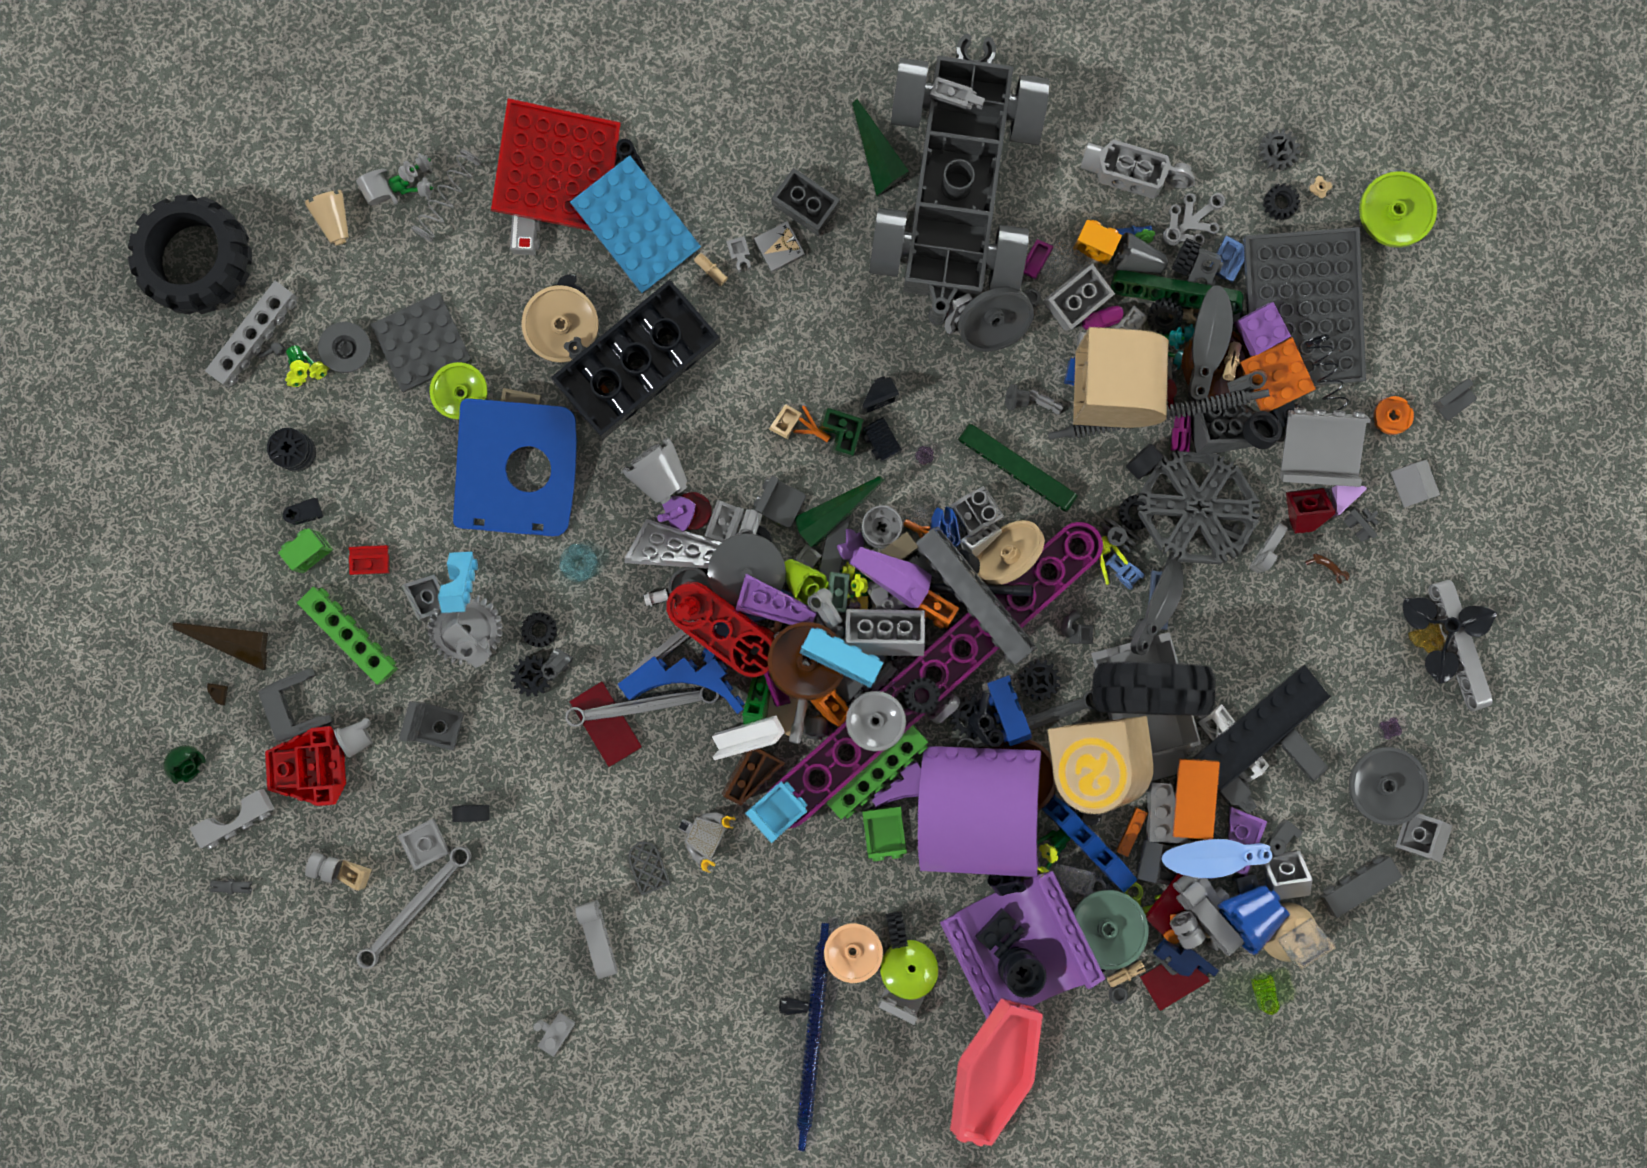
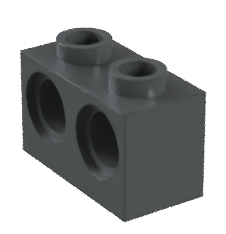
(1198, 270)

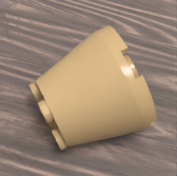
(1297, 916)

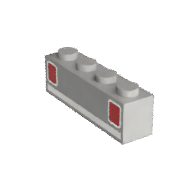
(524, 236)

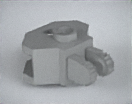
(883, 599)

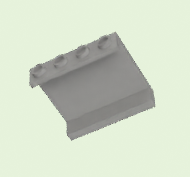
(1323, 447)

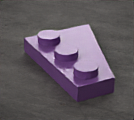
(1245, 830)

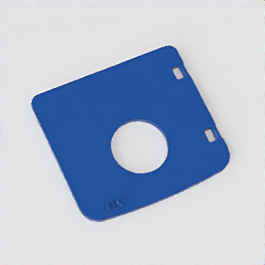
(486, 440)

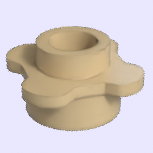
(1319, 181)

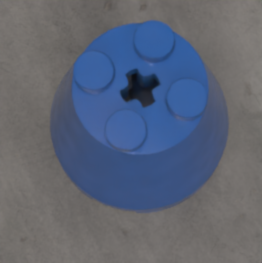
(1254, 916)

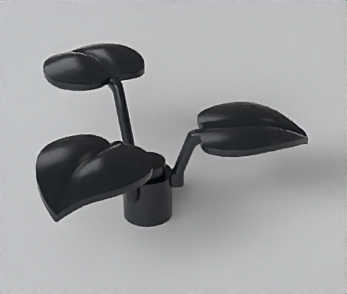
(1474, 619)

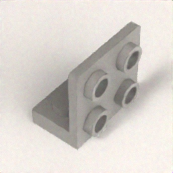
(900, 1007)

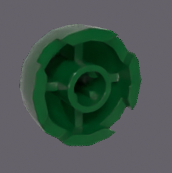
(179, 763)

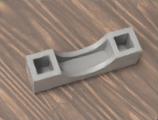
(253, 807)

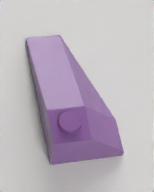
(898, 577)

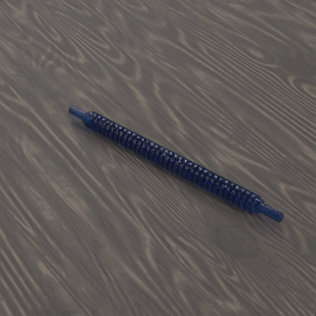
(812, 1053)

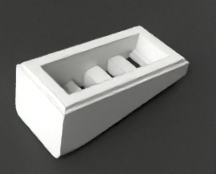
(975, 548)

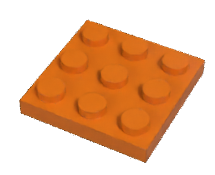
(1285, 374)

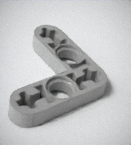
(1266, 557)

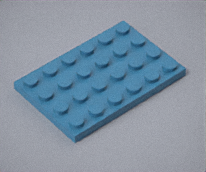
(635, 224)

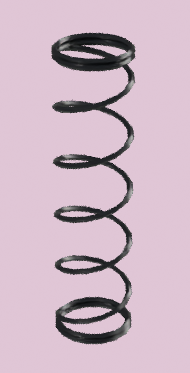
(1316, 340)

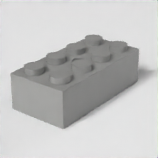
(886, 631)

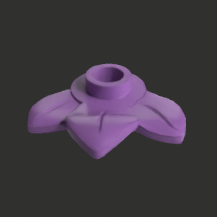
(853, 542)

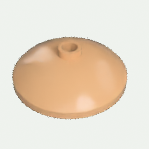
(860, 965)

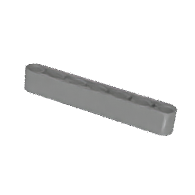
(1469, 672)

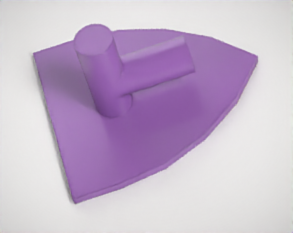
(678, 512)

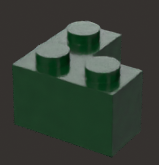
(846, 429)

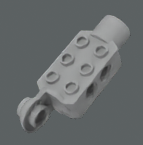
(1135, 168)

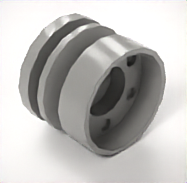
(885, 516)

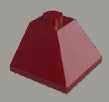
(1308, 509)

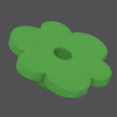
(1145, 235)

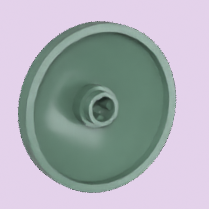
(1113, 927)

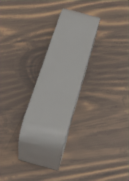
(1209, 918)
(597, 938)

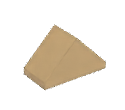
(354, 875)

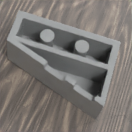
(1161, 814)

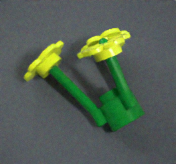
(1058, 840)

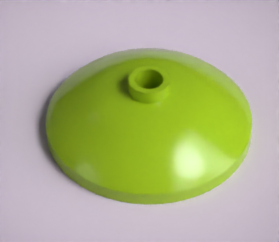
(450, 381)
(897, 976)

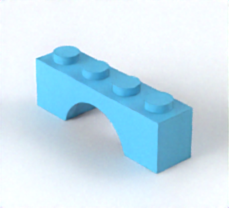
(455, 595)

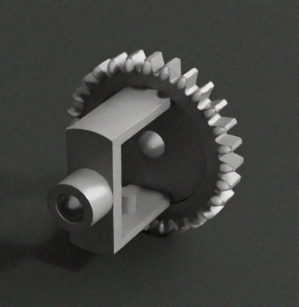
(466, 643)

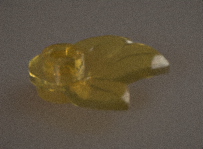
(1424, 638)

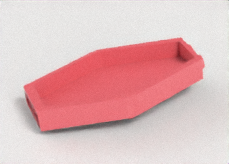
(996, 1072)

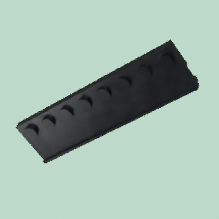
(1264, 725)

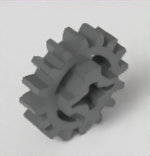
(1287, 153)

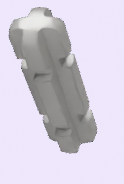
(1045, 401)

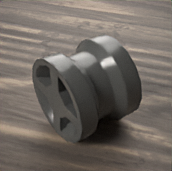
(1115, 533)

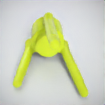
(1106, 549)

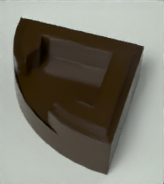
(217, 693)

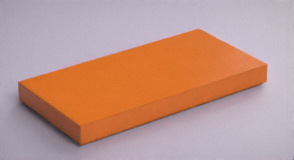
(1196, 798)

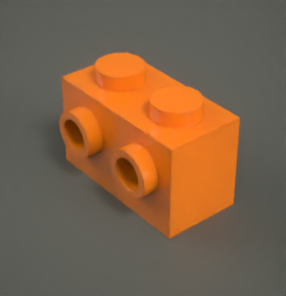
(938, 610)
(832, 708)

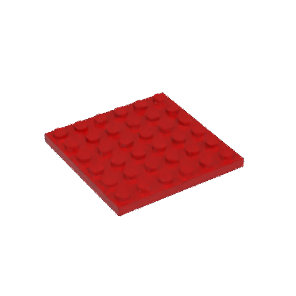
(549, 161)

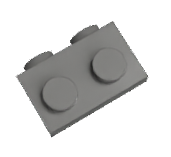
(724, 521)

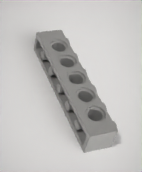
(241, 336)

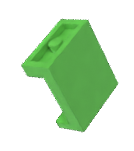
(884, 833)

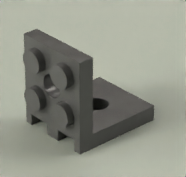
(421, 722)

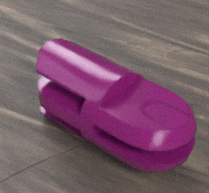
(1103, 318)
(1181, 434)

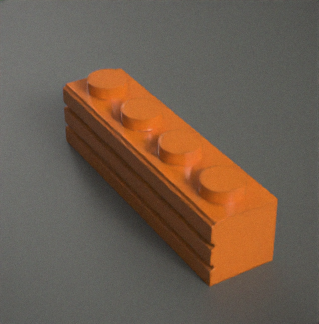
(1131, 832)

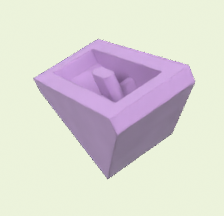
(1344, 496)

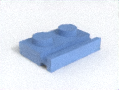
(1232, 257)

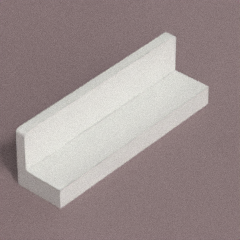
(747, 737)

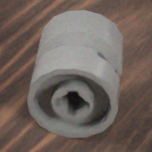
(321, 867)
(1187, 929)

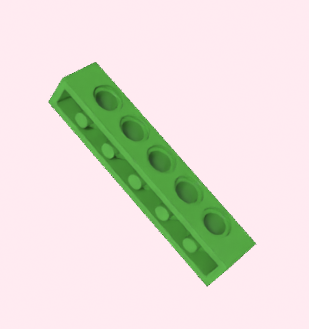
(310, 604)
(844, 809)

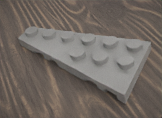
(670, 547)

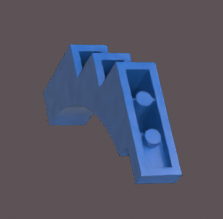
(1090, 844)

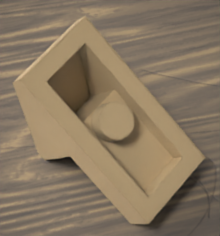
(785, 421)

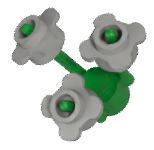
(408, 172)

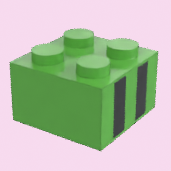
(305, 550)

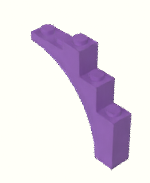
(901, 789)

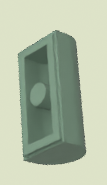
(839, 589)

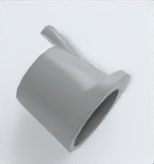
(375, 187)
(354, 737)

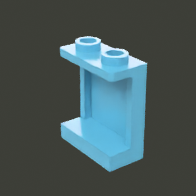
(777, 811)

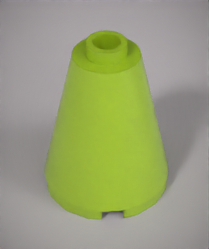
(803, 580)

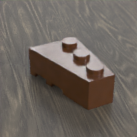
(750, 773)

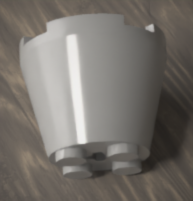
(658, 472)

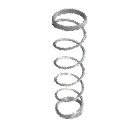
(468, 156)

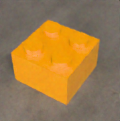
(1097, 241)

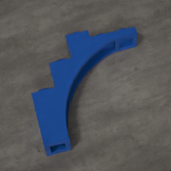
(654, 674)

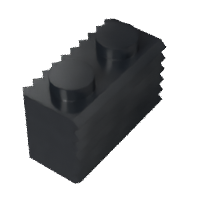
(881, 440)

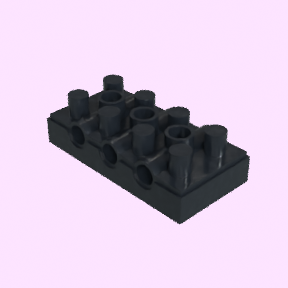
(631, 339)

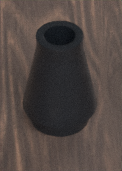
(792, 1006)

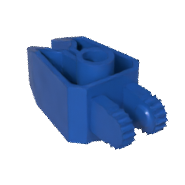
(947, 523)

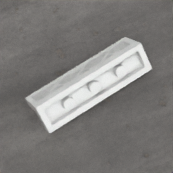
(1224, 721)

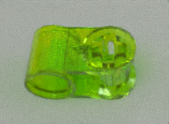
(1266, 990)

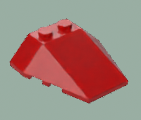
(308, 767)

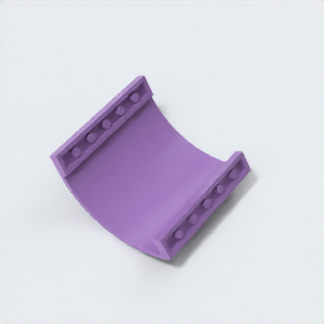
(979, 811)
(1049, 934)

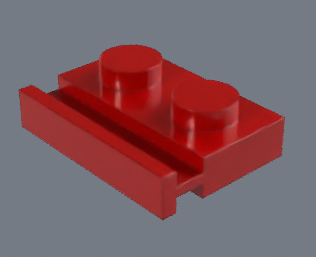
(369, 560)

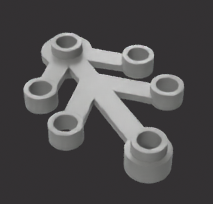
(1191, 222)

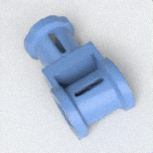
(1124, 571)

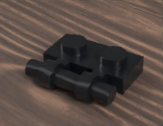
(996, 929)

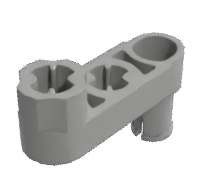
(1214, 896)

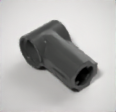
(1246, 382)
(556, 664)

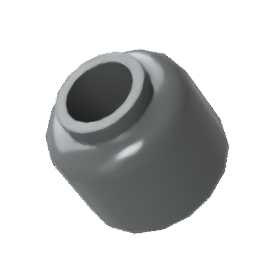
(815, 726)

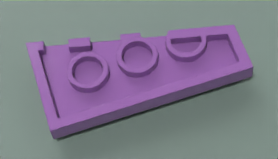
(770, 603)

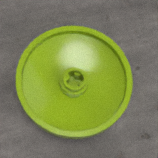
(1398, 209)

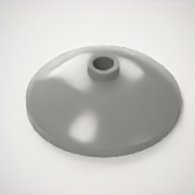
(890, 725)

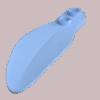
(1214, 857)

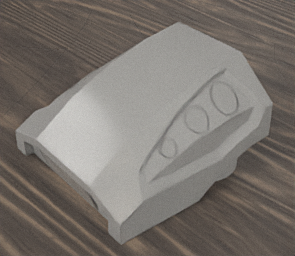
(977, 511)

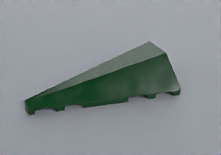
(883, 161)
(824, 518)

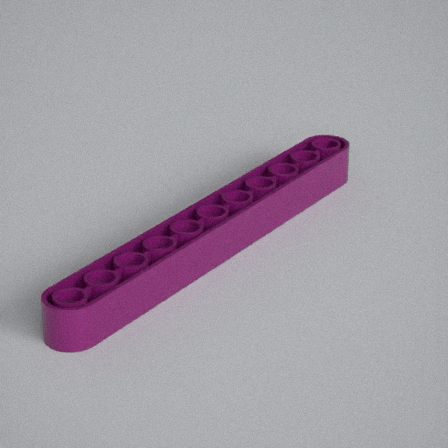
(952, 667)

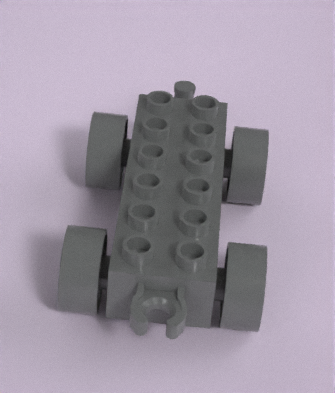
(959, 180)

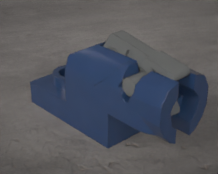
(1181, 960)

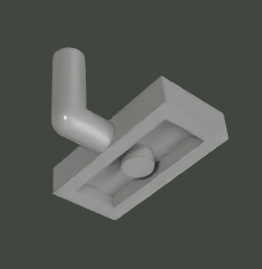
(555, 1033)

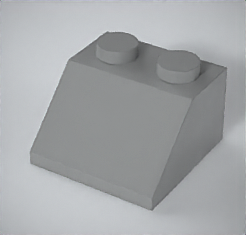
(1424, 837)
(1288, 875)

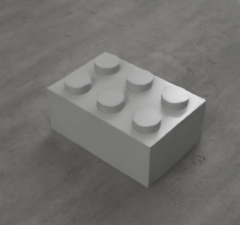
(1078, 297)

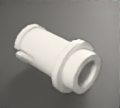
(655, 597)

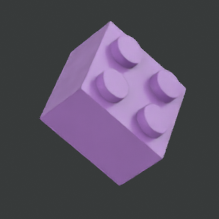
(1262, 329)

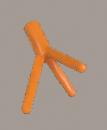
(814, 430)
(916, 528)

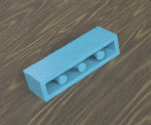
(841, 657)

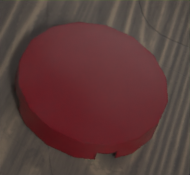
(702, 510)

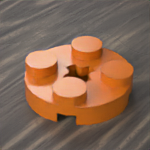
(1399, 424)

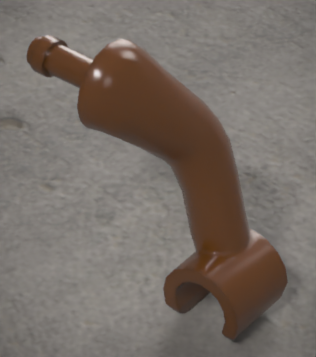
(1319, 559)

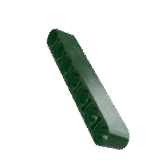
(1167, 289)
(1018, 467)

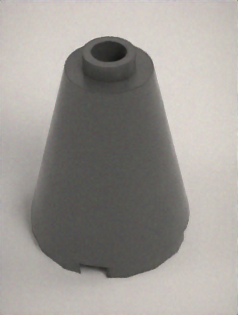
(1138, 256)

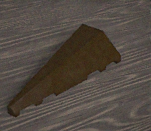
(241, 644)

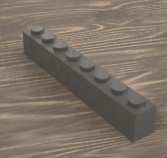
(976, 596)

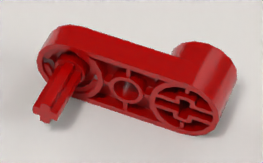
(714, 609)

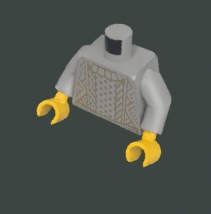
(705, 836)

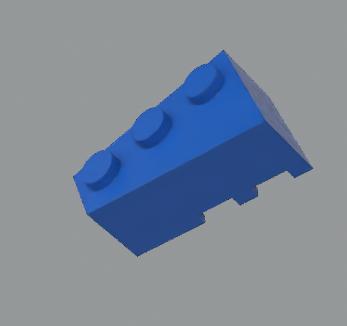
(1008, 711)

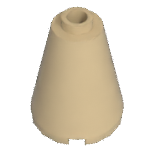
(330, 215)

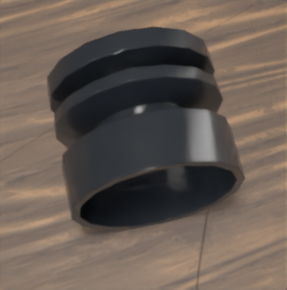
(299, 456)
(1021, 972)

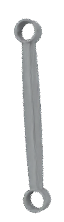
(640, 706)
(413, 908)

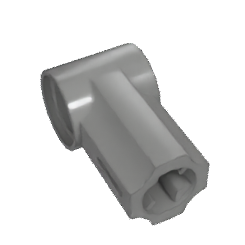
(750, 522)
(822, 603)

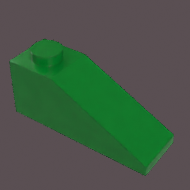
(757, 700)

